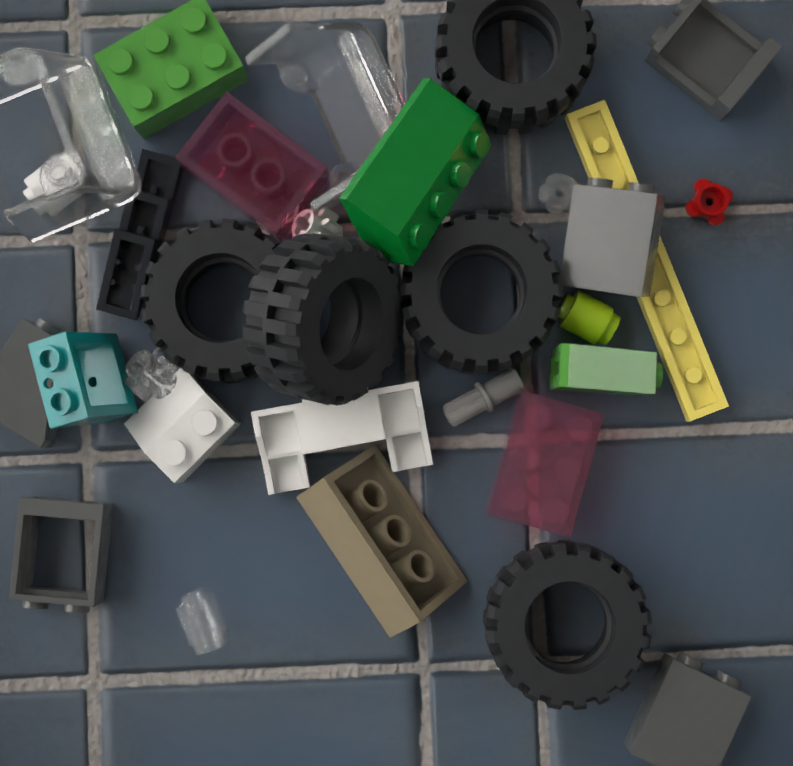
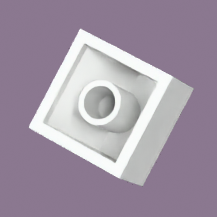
(181, 427)

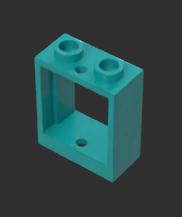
(74, 365)

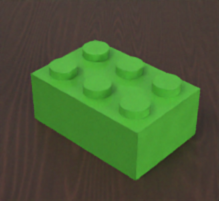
(171, 67)

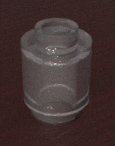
(202, 621)

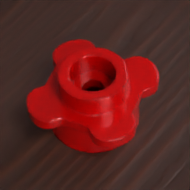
(718, 194)

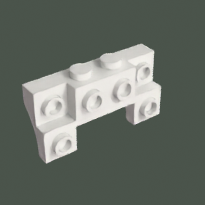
(311, 427)

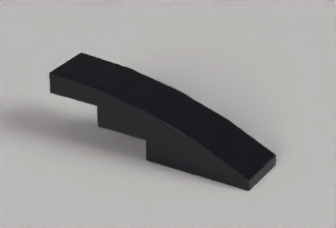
(139, 235)

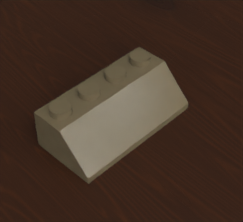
(382, 541)

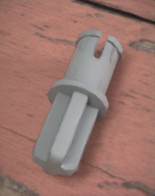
(483, 397)

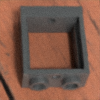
(25, 545)

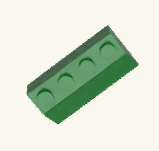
(416, 173)

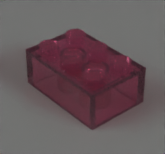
(253, 166)
(544, 463)

